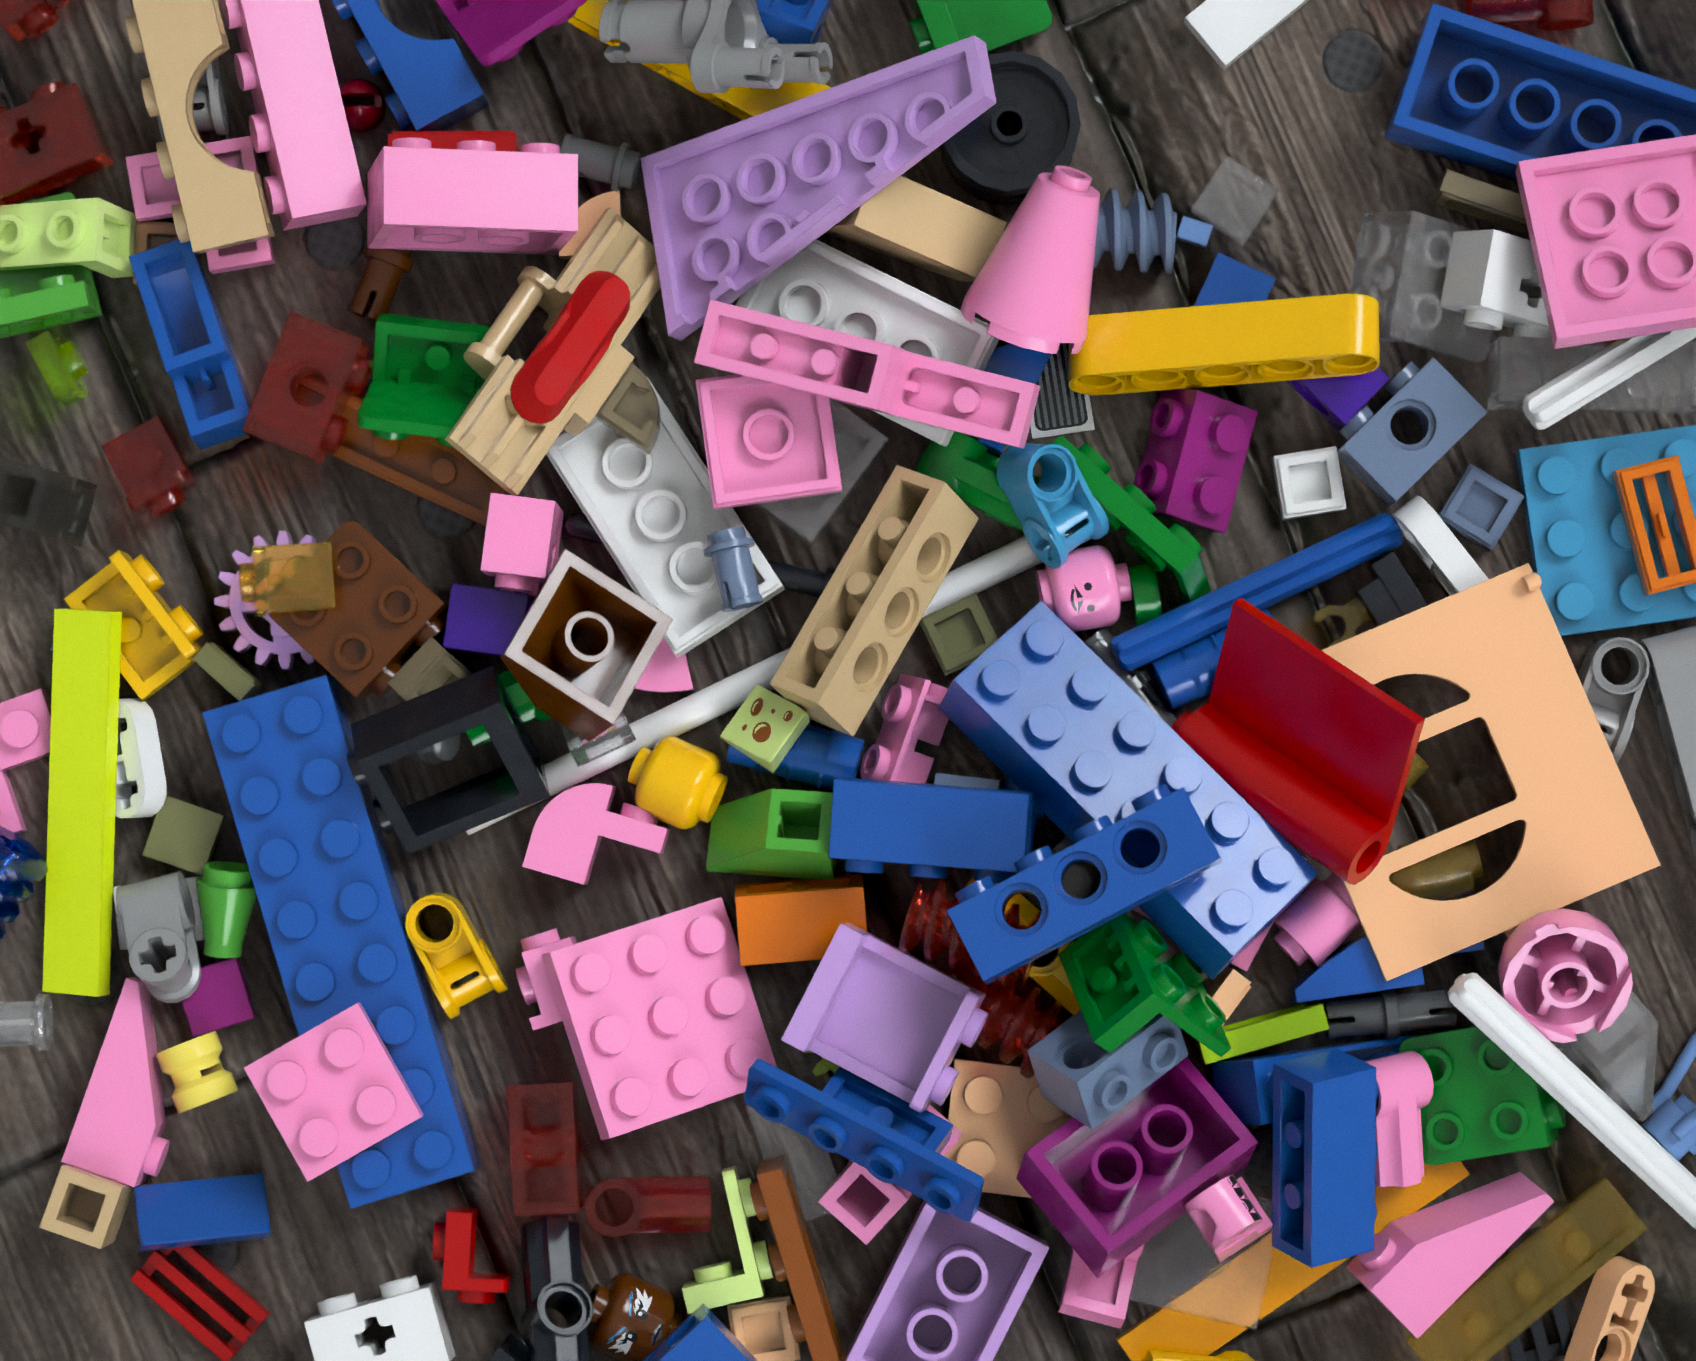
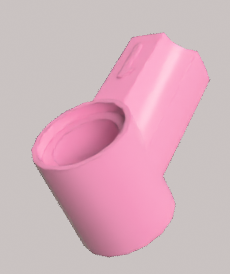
(1403, 1089)

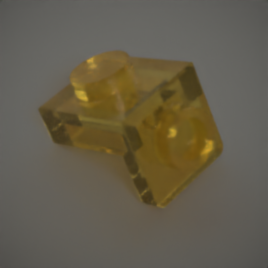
(288, 578)

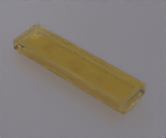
(1532, 1278)

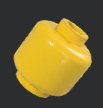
(678, 782)

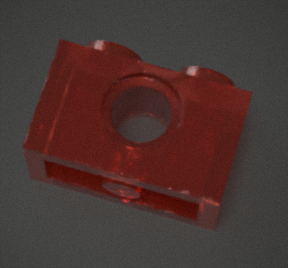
(304, 351)

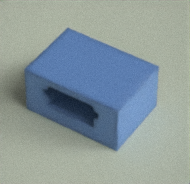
(1194, 232)

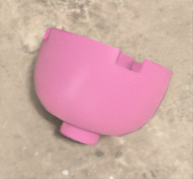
(1565, 974)

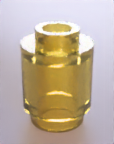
(1441, 875)

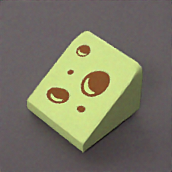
(765, 727)

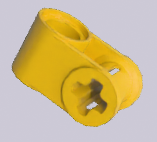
(454, 956)

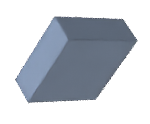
(1480, 507)

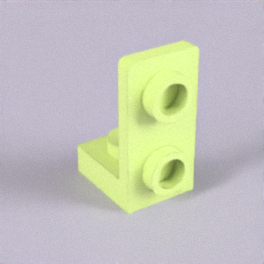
(68, 234)
(717, 1282)

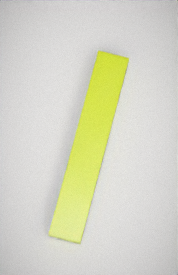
(82, 801)

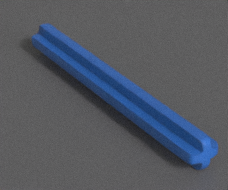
(1260, 589)

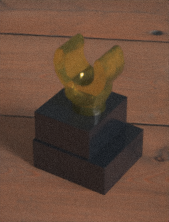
(1382, 600)

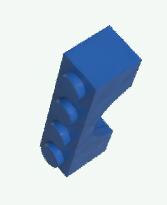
(428, 76)

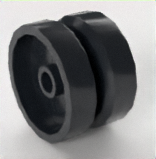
(1045, 112)

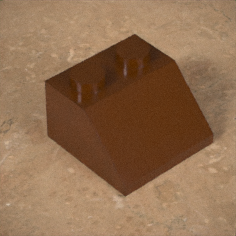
(583, 646)

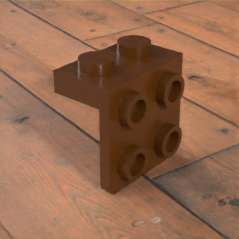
(376, 615)

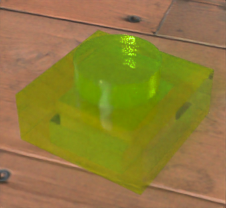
(60, 366)

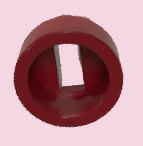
(363, 117)

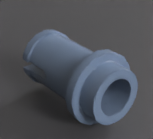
(734, 568)

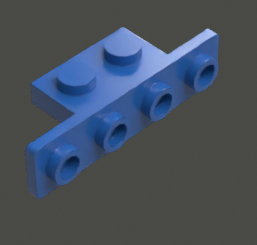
(871, 1131)

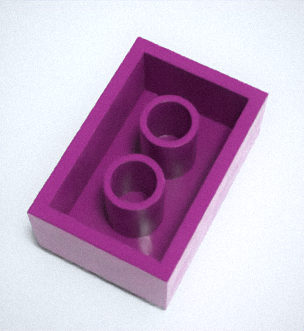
(1137, 1168)

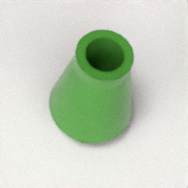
(225, 907)

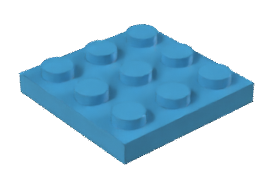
(1581, 533)

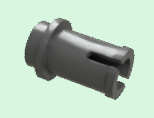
(604, 162)

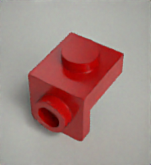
(456, 1246)

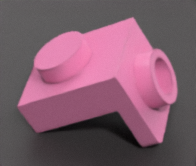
(1101, 1298)

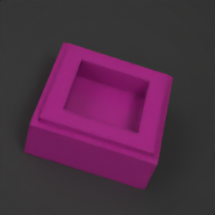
(219, 999)

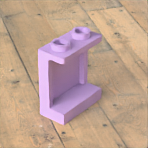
(887, 1017)

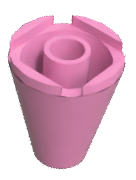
(1042, 267)

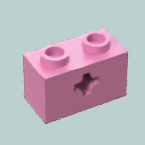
(521, 542)

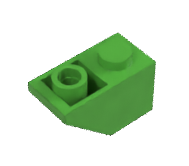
(773, 835)

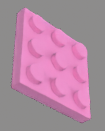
(1614, 239)
(659, 1017)

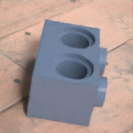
(1096, 1083)

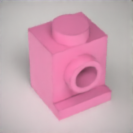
(534, 977)

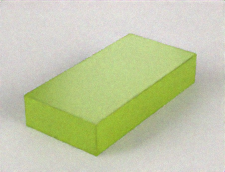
(1269, 1030)

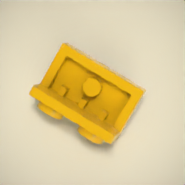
(154, 638)

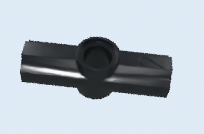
(554, 1282)

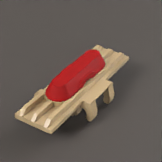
(573, 365)

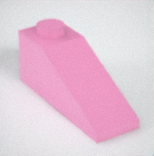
(124, 1101)
(1441, 1250)

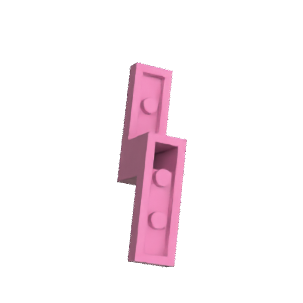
(867, 374)

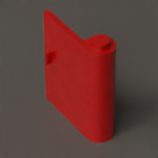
(1305, 743)

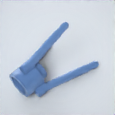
(1675, 1122)

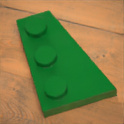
(1147, 536)

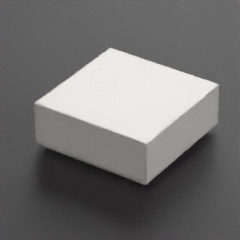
(1309, 483)

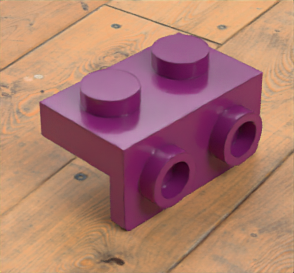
(1195, 457)

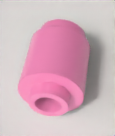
(1317, 922)

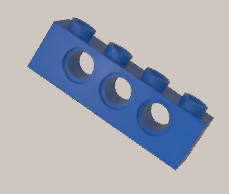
(1183, 854)

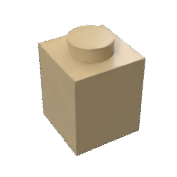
(86, 1207)

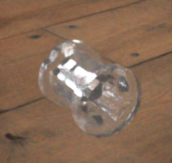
(27, 1023)

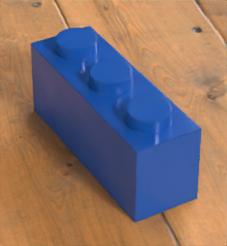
(929, 827)
(1324, 1157)

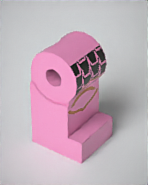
(1228, 1216)

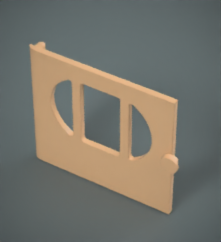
(1565, 781)

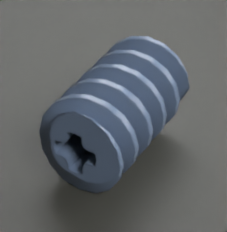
(1136, 231)

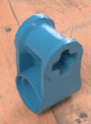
(1056, 511)

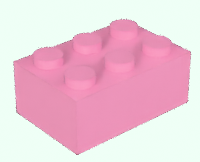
(472, 198)

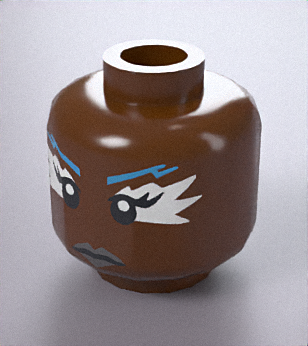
(630, 1317)

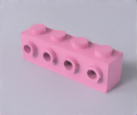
(297, 110)

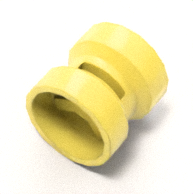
(197, 1072)

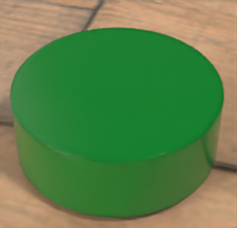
(1145, 593)

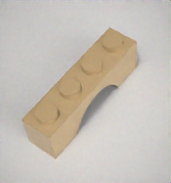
(218, 202)

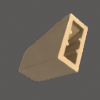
(923, 229)

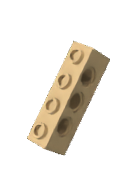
(875, 600)

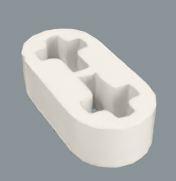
(139, 762)

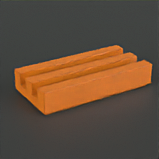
(1636, 528)

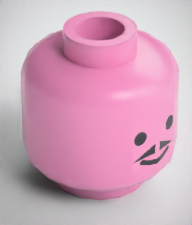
(1086, 588)

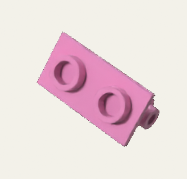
(909, 716)

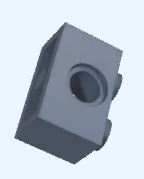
(1445, 417)

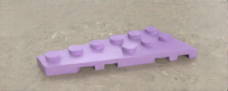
(772, 184)

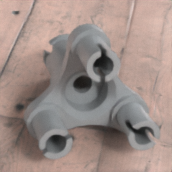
(716, 39)

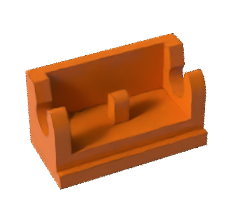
(795, 917)

